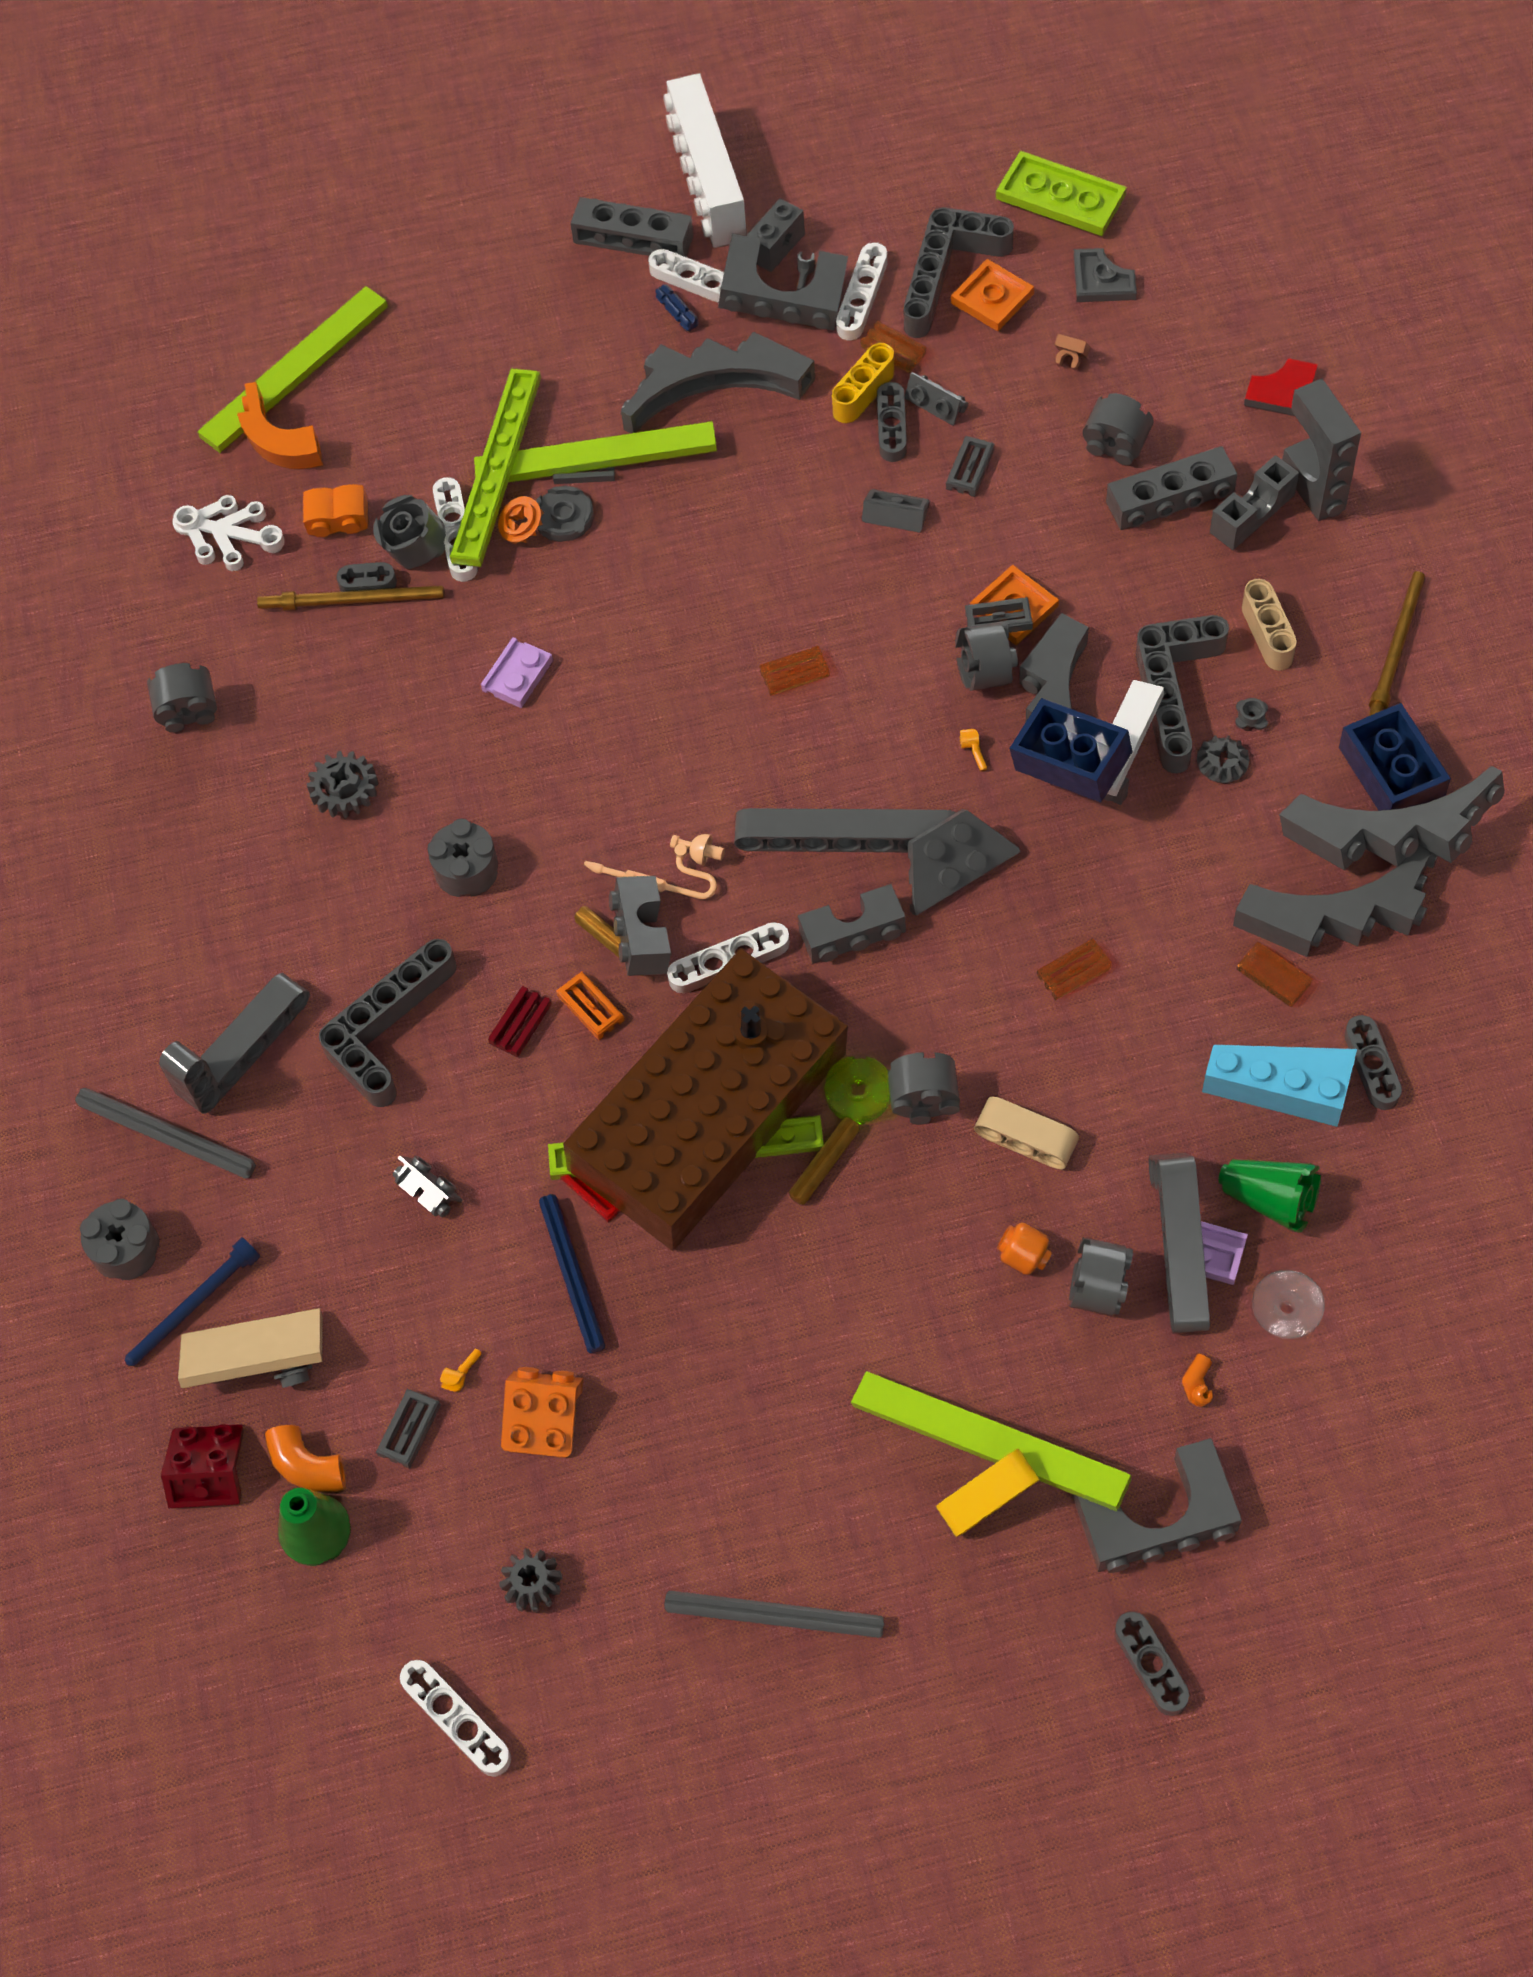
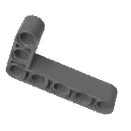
(949, 231)
(1168, 650)
(381, 1017)
(209, 1078)
(1182, 1240)

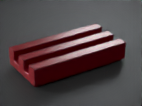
(532, 999)

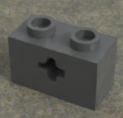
(779, 233)

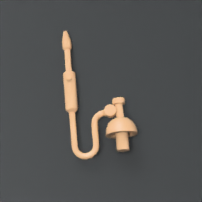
(699, 850)

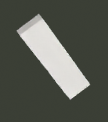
(1136, 716)

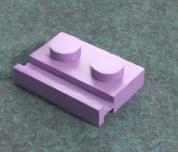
(517, 672)
(1222, 1252)

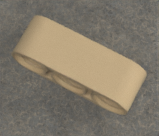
(1269, 637)
(1026, 1132)

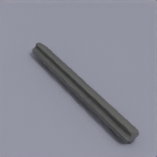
(165, 1133)
(774, 1614)

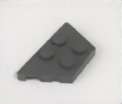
(952, 857)

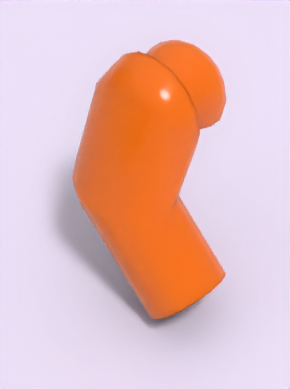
(1193, 1381)

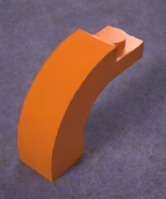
(283, 447)

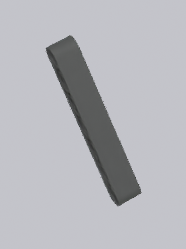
(832, 829)

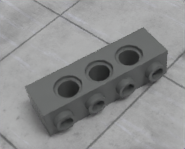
(630, 228)
(1171, 488)

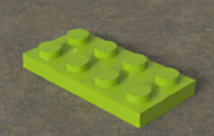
(1061, 193)

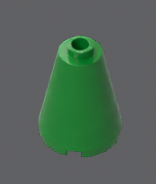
(1273, 1189)
(312, 1526)

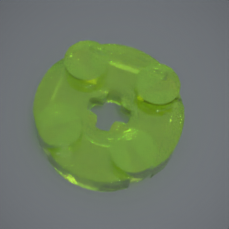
(859, 1072)

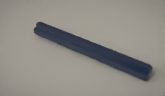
(572, 1274)

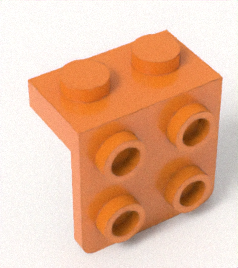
(540, 1412)

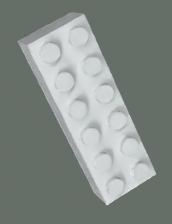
(704, 160)

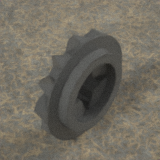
(1232, 769)

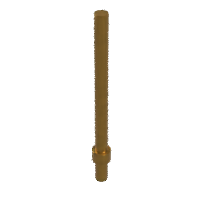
(291, 600)
(1381, 698)

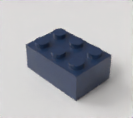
(1071, 750)
(1393, 760)

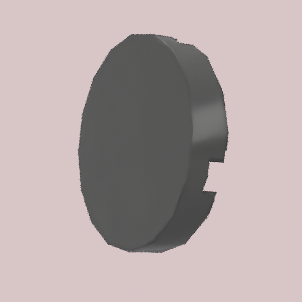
(566, 513)

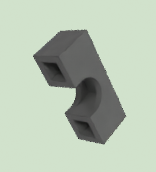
(1239, 517)
(828, 937)
(641, 947)

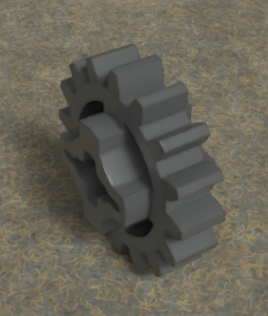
(342, 784)

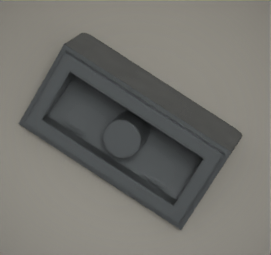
(895, 510)

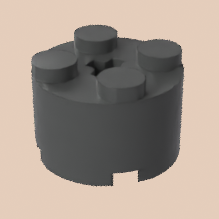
(1117, 428)
(410, 531)
(985, 656)
(182, 696)
(463, 858)
(923, 1087)
(119, 1240)
(1100, 1276)

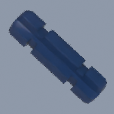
(676, 307)

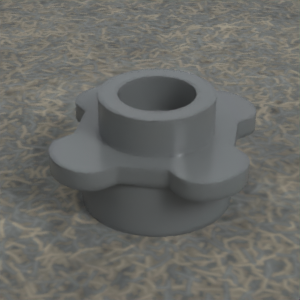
(1251, 706)
(293, 1375)

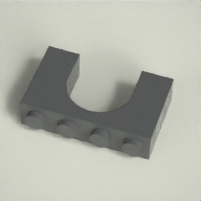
(747, 293)
(1329, 454)
(1209, 1515)

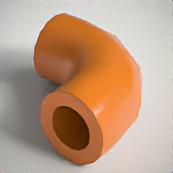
(300, 1465)

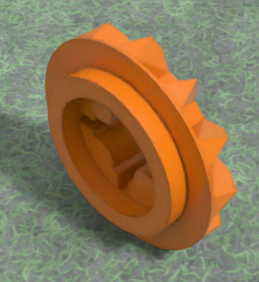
(518, 509)

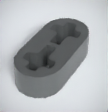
(366, 577)

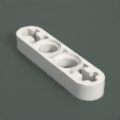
(678, 264)
(861, 291)
(452, 528)
(725, 951)
(455, 1717)

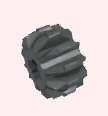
(524, 1568)

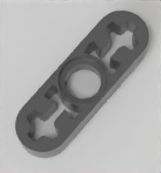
(897, 431)
(1368, 1076)
(1174, 1683)

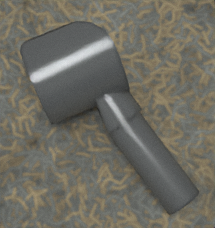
(804, 267)

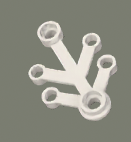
(226, 528)

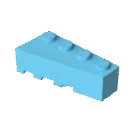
(1283, 1079)

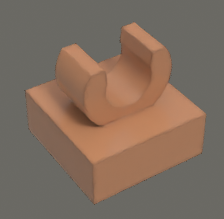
(1071, 347)

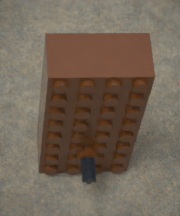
(705, 1098)

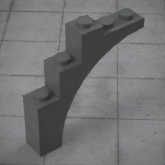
(712, 366)
(1050, 669)
(1395, 834)
(1303, 920)

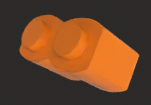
(335, 510)

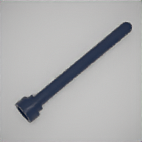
(241, 1256)

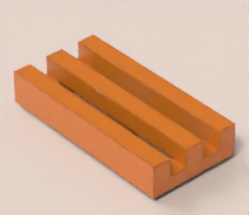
(606, 1024)

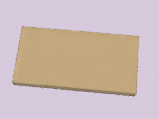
(250, 1348)

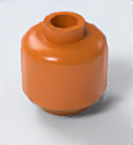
(1024, 1248)

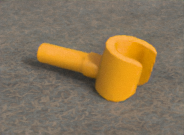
(970, 739)
(454, 1379)

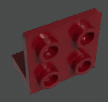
(202, 1466)

